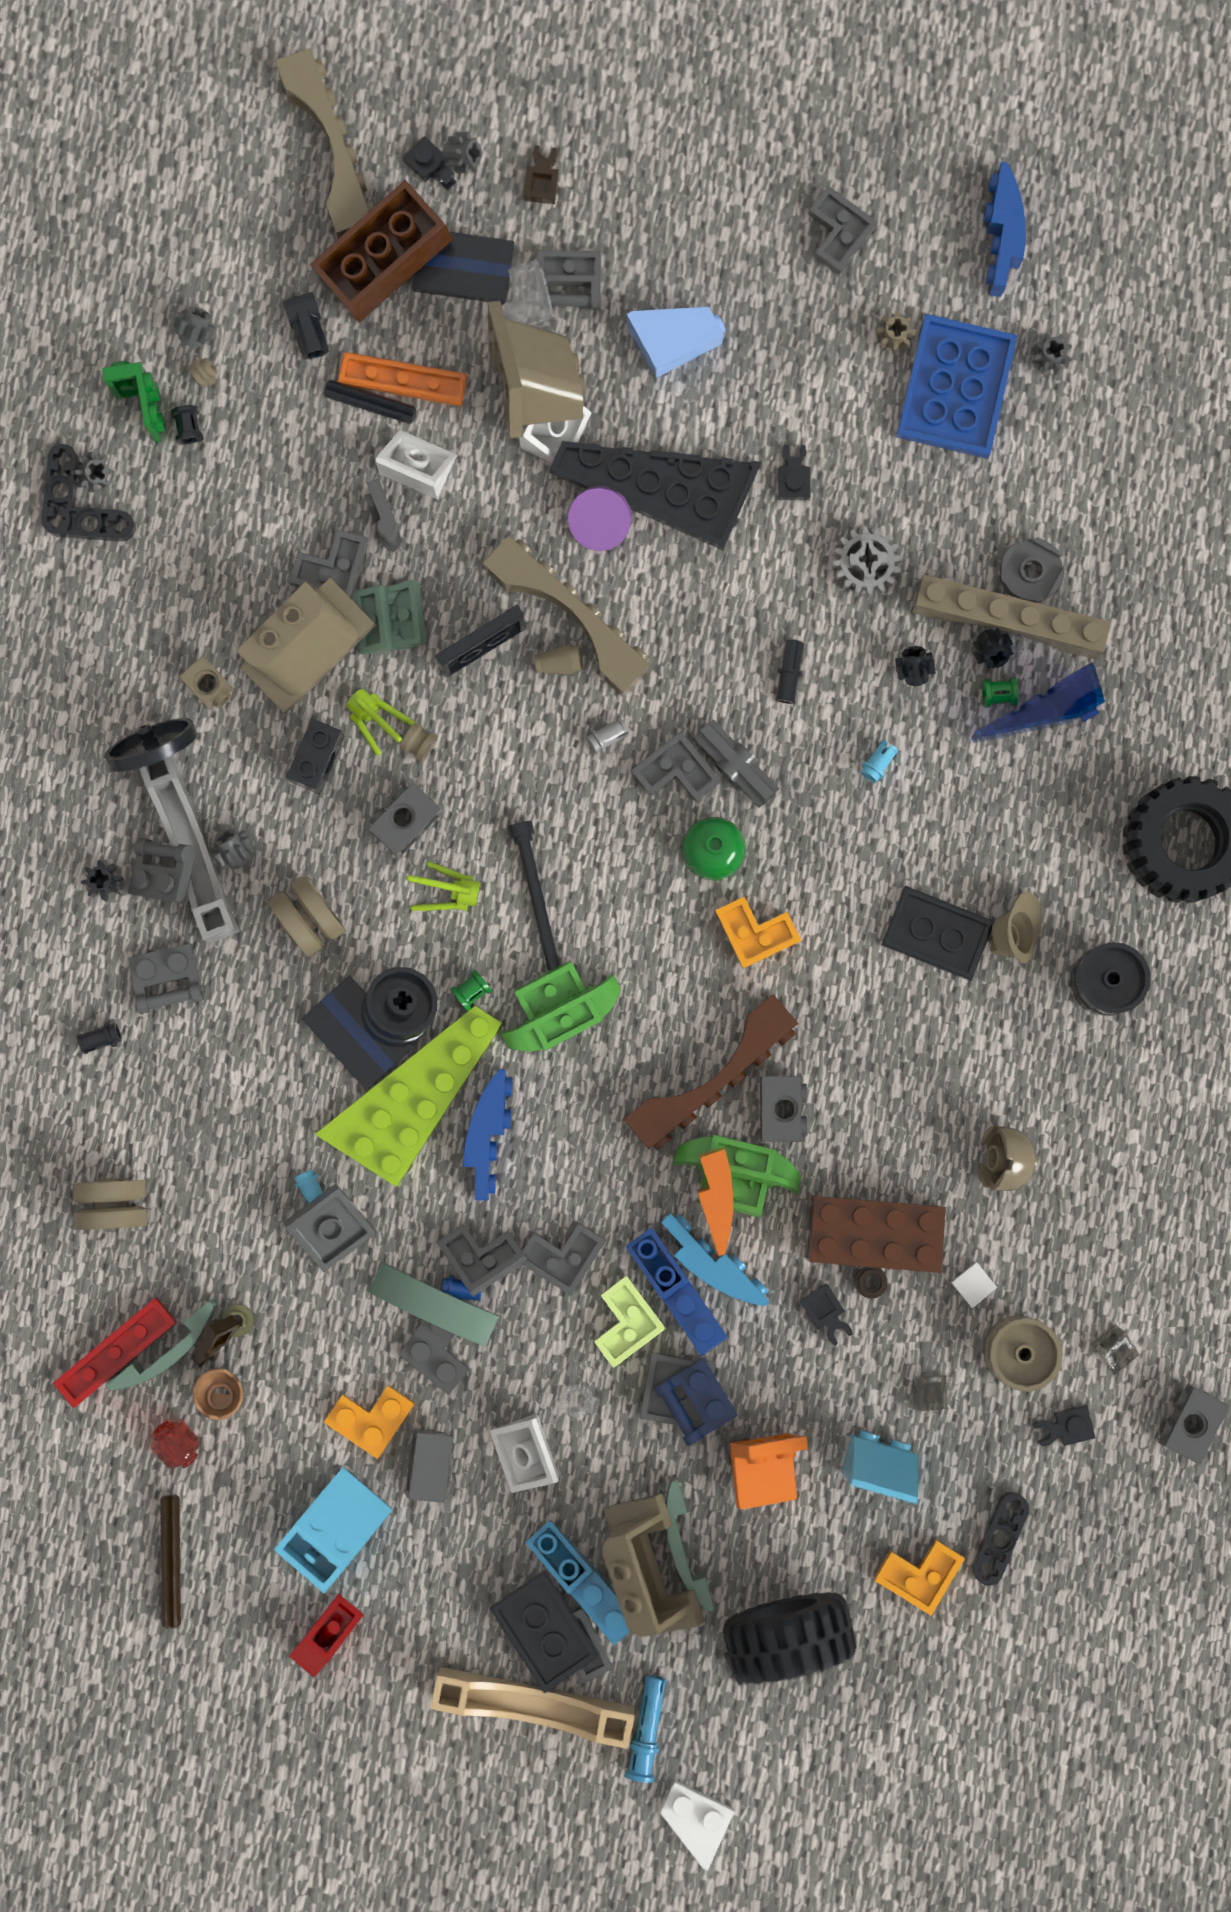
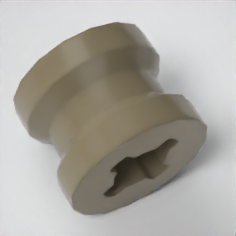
(418, 742)

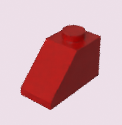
(326, 1636)

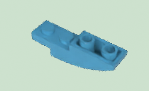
(722, 1273)
(580, 1580)

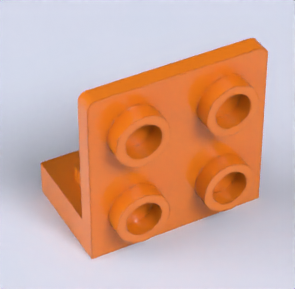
(765, 1469)

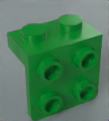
(132, 380)

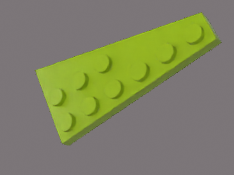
(401, 1112)

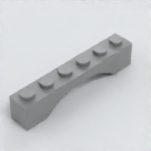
(182, 827)

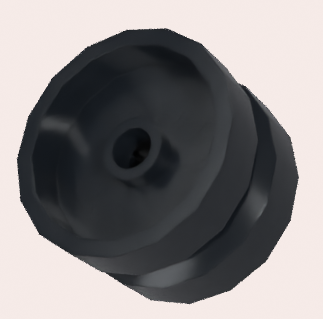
(1113, 960)
(401, 988)

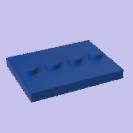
(956, 386)

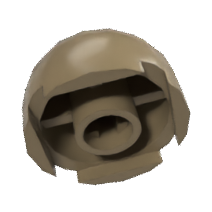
(1008, 1159)

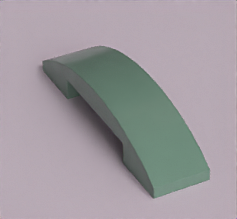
(433, 1305)
(135, 1373)
(676, 1506)

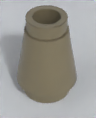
(560, 660)

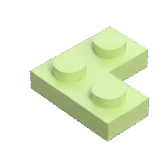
(636, 1322)

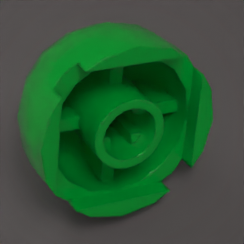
(713, 848)

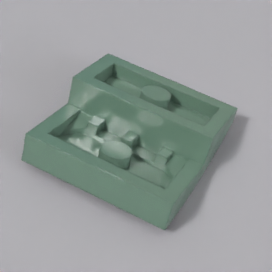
(397, 615)

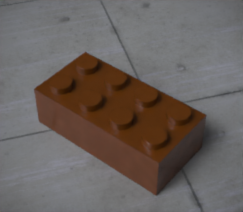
(382, 251)
(876, 1234)

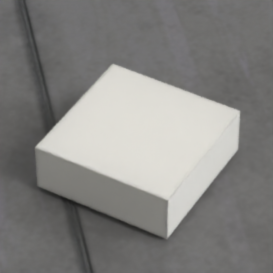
(973, 1284)

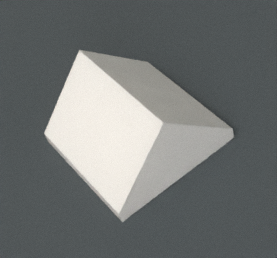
(546, 438)
(415, 463)
(525, 1454)

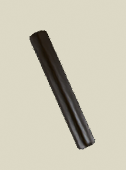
(170, 1561)

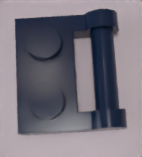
(705, 1396)

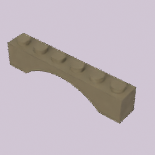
(305, 89)
(519, 572)
(976, 606)

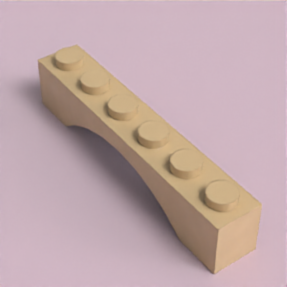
(577, 1714)

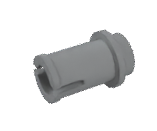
(607, 735)

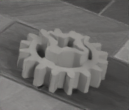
(853, 562)

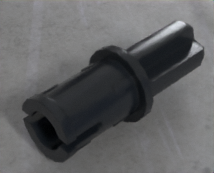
(790, 672)

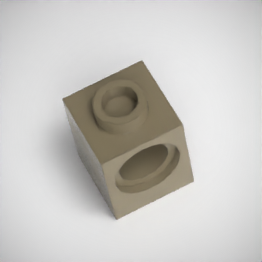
(197, 674)

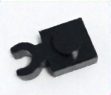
(794, 478)
(824, 1310)
(1071, 1426)

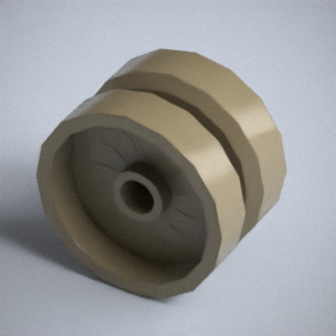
(302, 918)
(110, 1204)
(1003, 1347)

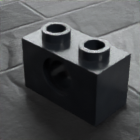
(315, 756)

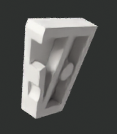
(696, 1821)

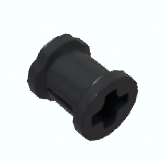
(187, 424)

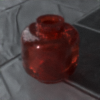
(175, 1443)

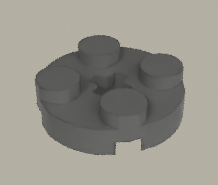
(1049, 567)

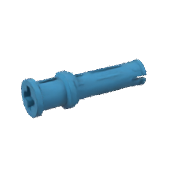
(644, 1744)

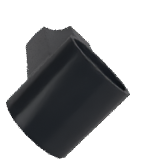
(305, 318)

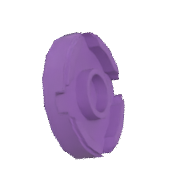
(599, 518)

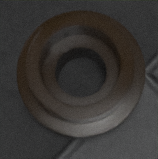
(873, 1292)

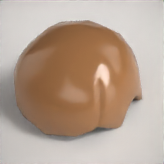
(217, 1405)

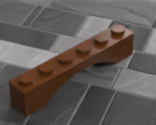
(762, 1029)

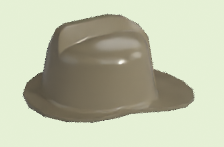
(1018, 930)

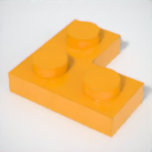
(755, 941)
(374, 1428)
(923, 1584)

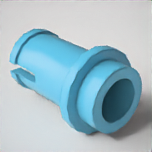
(878, 761)
(308, 1185)

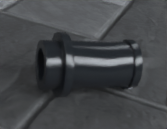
(99, 1038)

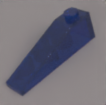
(1064, 703)

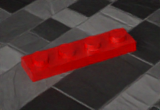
(115, 1352)

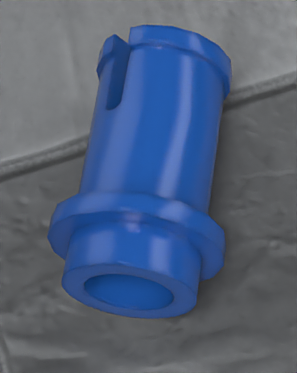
(457, 1288)

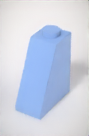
(674, 335)

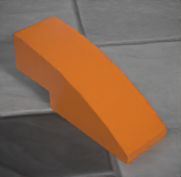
(717, 1197)

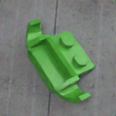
(559, 1008)
(751, 1168)

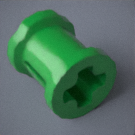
(1011, 695)
(471, 990)

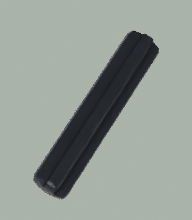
(370, 401)

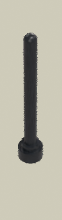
(522, 836)

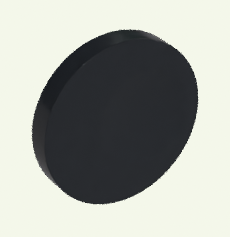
(151, 744)

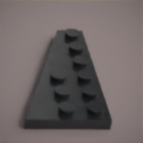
(669, 487)

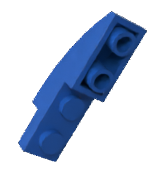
(1007, 222)
(487, 1120)
(676, 1292)

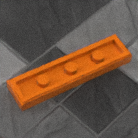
(403, 379)

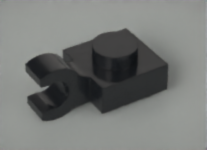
(428, 161)

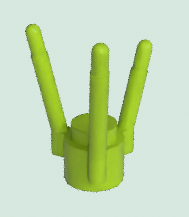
(365, 708)
(463, 891)

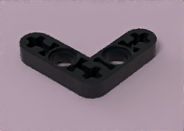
(74, 515)

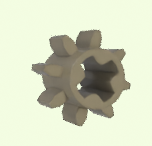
(887, 334)

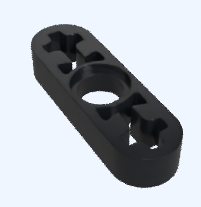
(982, 1557)

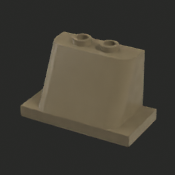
(535, 372)
(303, 641)
(636, 1573)

